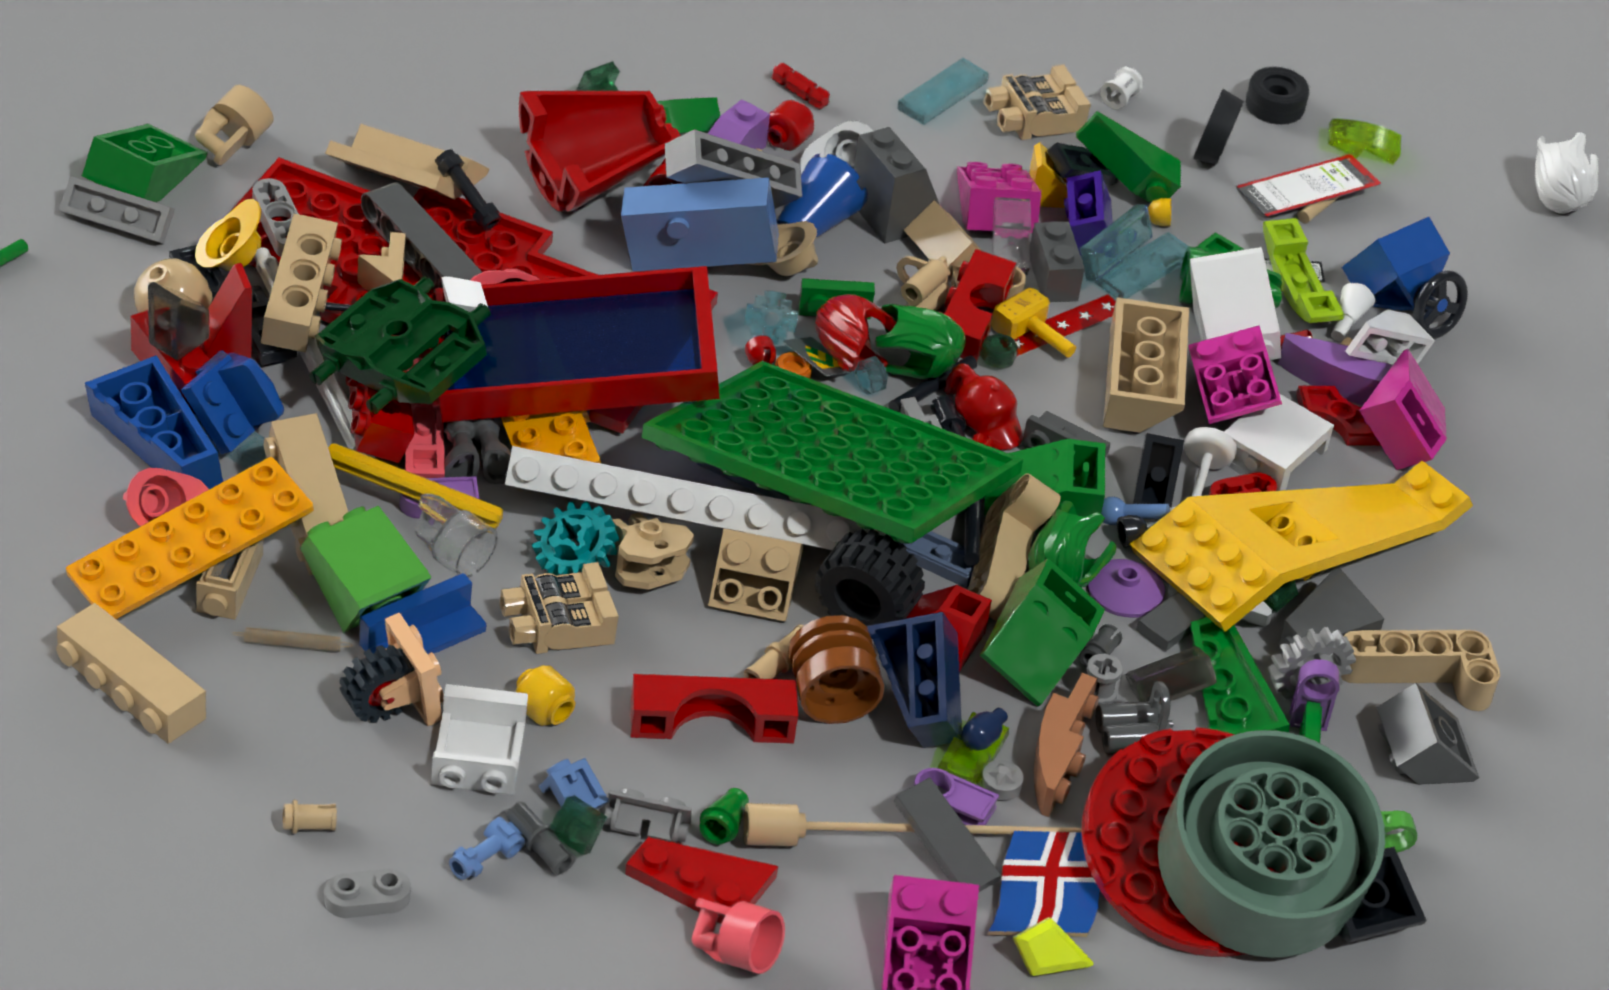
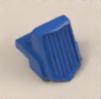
(232, 399)

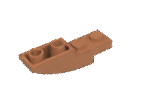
(1061, 743)

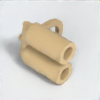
(928, 286)

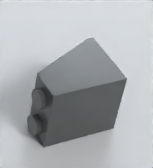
(894, 182)

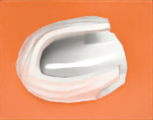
(1564, 174)

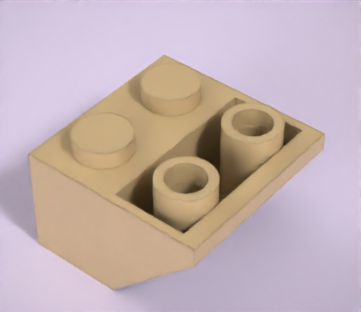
(755, 574)

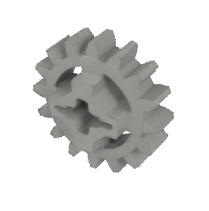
(1314, 646)

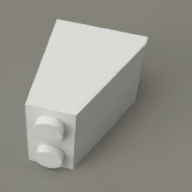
(1234, 294)

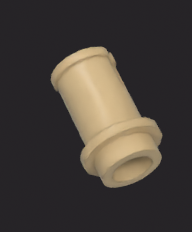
(309, 816)

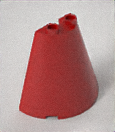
(590, 140)

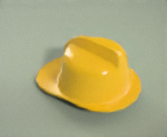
(231, 238)

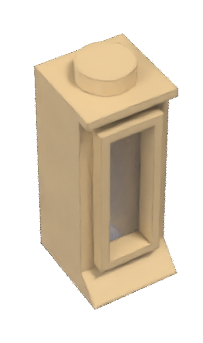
(227, 583)

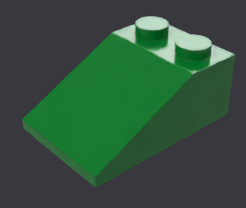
(141, 161)

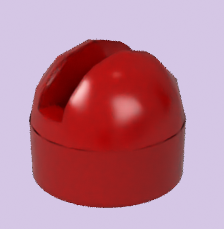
(755, 350)

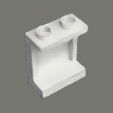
(1278, 440)
(480, 739)

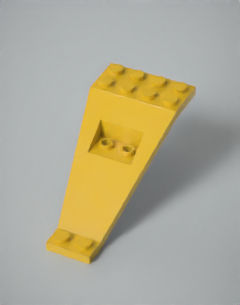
(1244, 546)

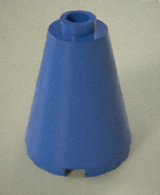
(827, 194)

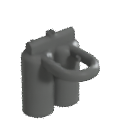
(1128, 722)

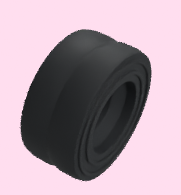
(1277, 95)

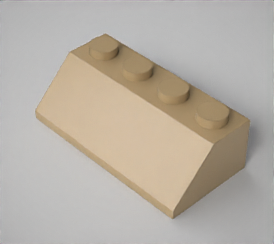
(1145, 364)

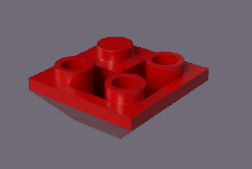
(965, 611)

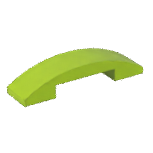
(1300, 283)

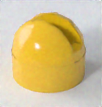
(1161, 212)

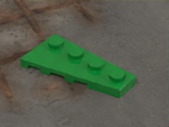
(1240, 696)

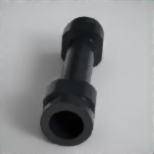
(485, 213)

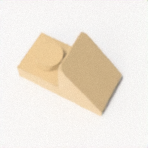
(383, 269)

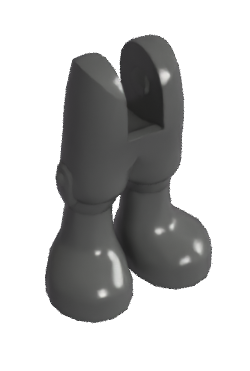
(464, 457)

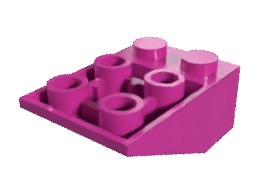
(982, 184)
(1234, 374)
(1406, 414)
(929, 934)

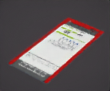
(1308, 185)

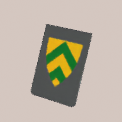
(816, 355)

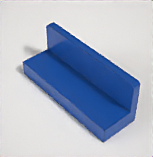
(438, 612)

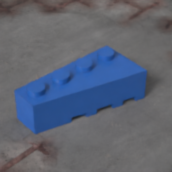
(154, 420)

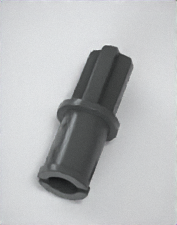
(541, 838)

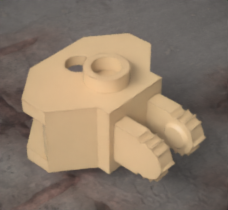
(649, 548)

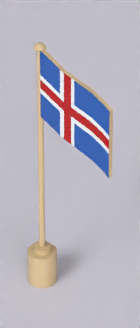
(1040, 876)

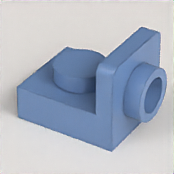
(574, 779)

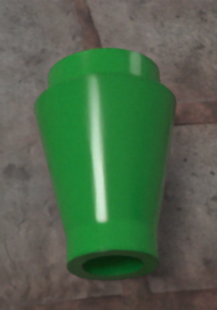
(723, 818)

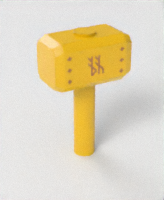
(1025, 313)

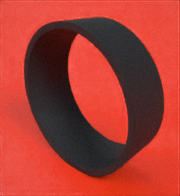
(1218, 128)

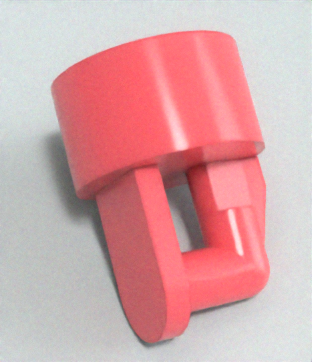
(747, 938)

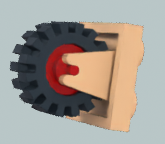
(395, 677)

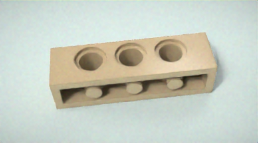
(300, 283)

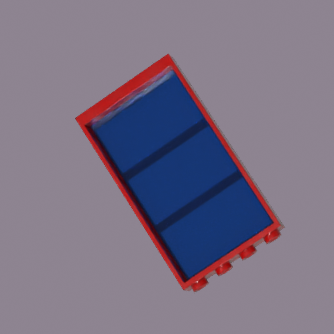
(589, 345)

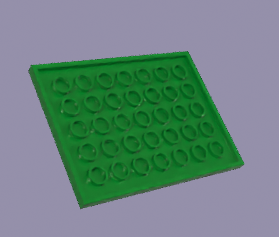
(834, 451)

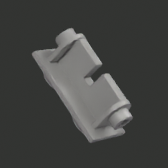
(633, 809)

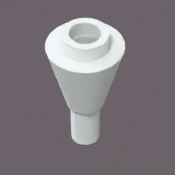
(1354, 302)

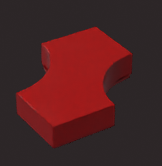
(1344, 415)

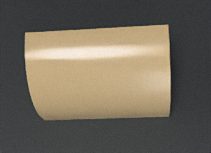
(941, 235)

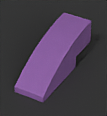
(1329, 365)

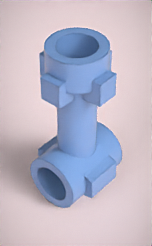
(500, 837)

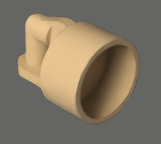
(241, 116)

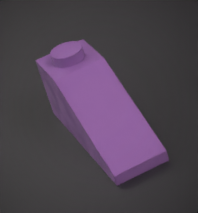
(743, 125)

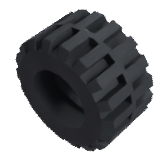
(869, 579)

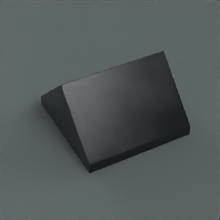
(1387, 903)

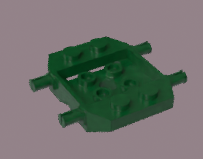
(364, 350)

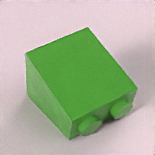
(362, 564)

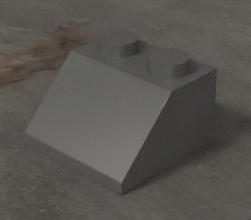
(1425, 739)

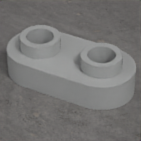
(367, 893)

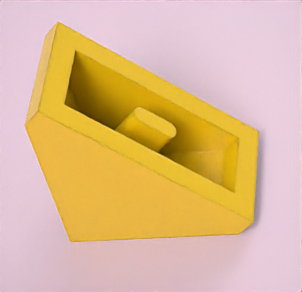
(1052, 185)

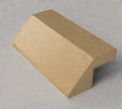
(402, 160)

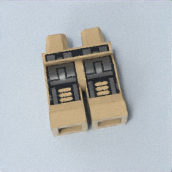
(1039, 104)
(561, 610)

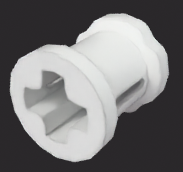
(1121, 78)

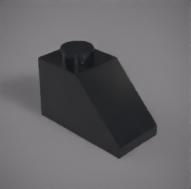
(1158, 470)

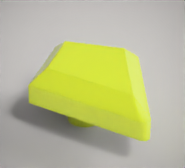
(1049, 949)

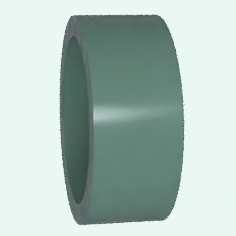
(1228, 886)

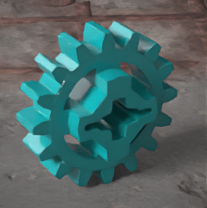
(588, 527)

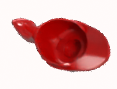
(986, 406)

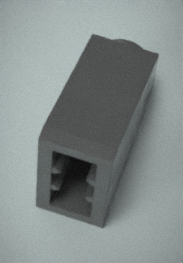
(1334, 605)

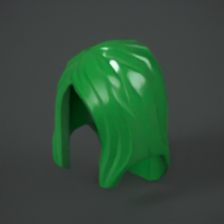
(929, 337)
(1065, 544)

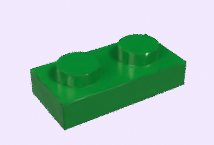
(817, 291)

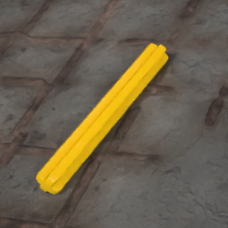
(409, 483)

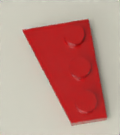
(698, 873)

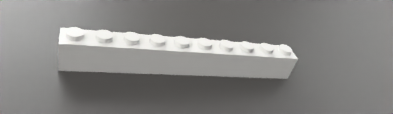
(676, 498)

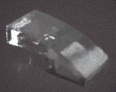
(1012, 231)

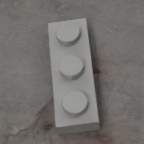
(116, 209)

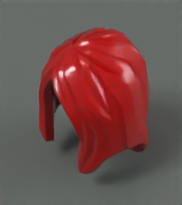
(845, 331)

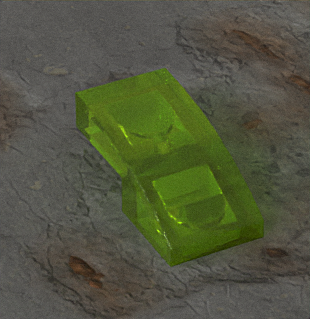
(1356, 136)
(969, 763)

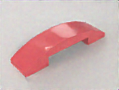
(426, 449)

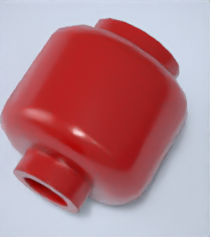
(790, 125)

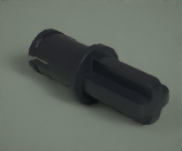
(947, 415)

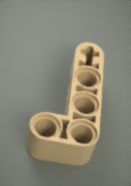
(1008, 539)
(1428, 657)

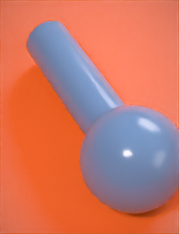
(1115, 507)

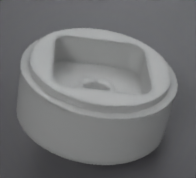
(1003, 779)

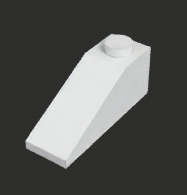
(1388, 336)

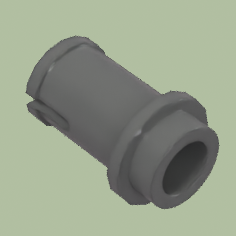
(1101, 643)

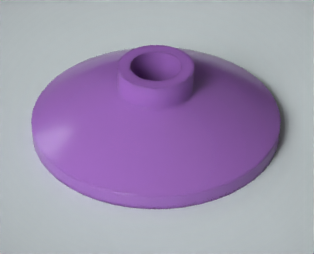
(1127, 588)

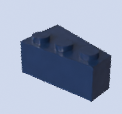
(924, 674)

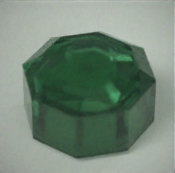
(999, 350)

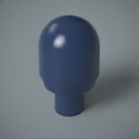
(984, 729)

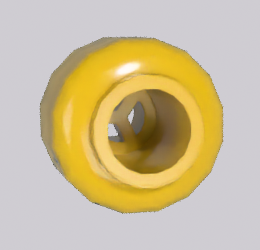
(548, 695)

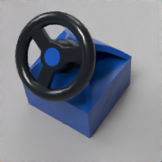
(1408, 275)

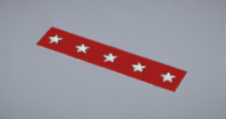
(1070, 322)

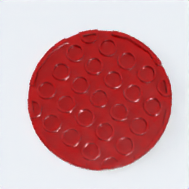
(1124, 828)

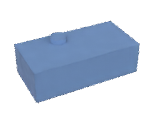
(700, 224)

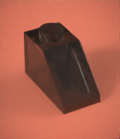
(175, 321)

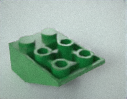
(1069, 468)
(1041, 630)

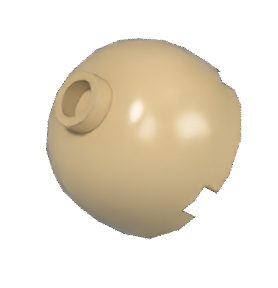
(175, 275)

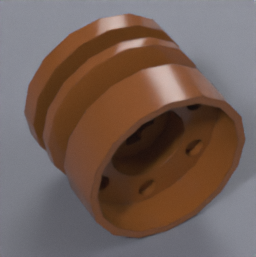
(836, 669)

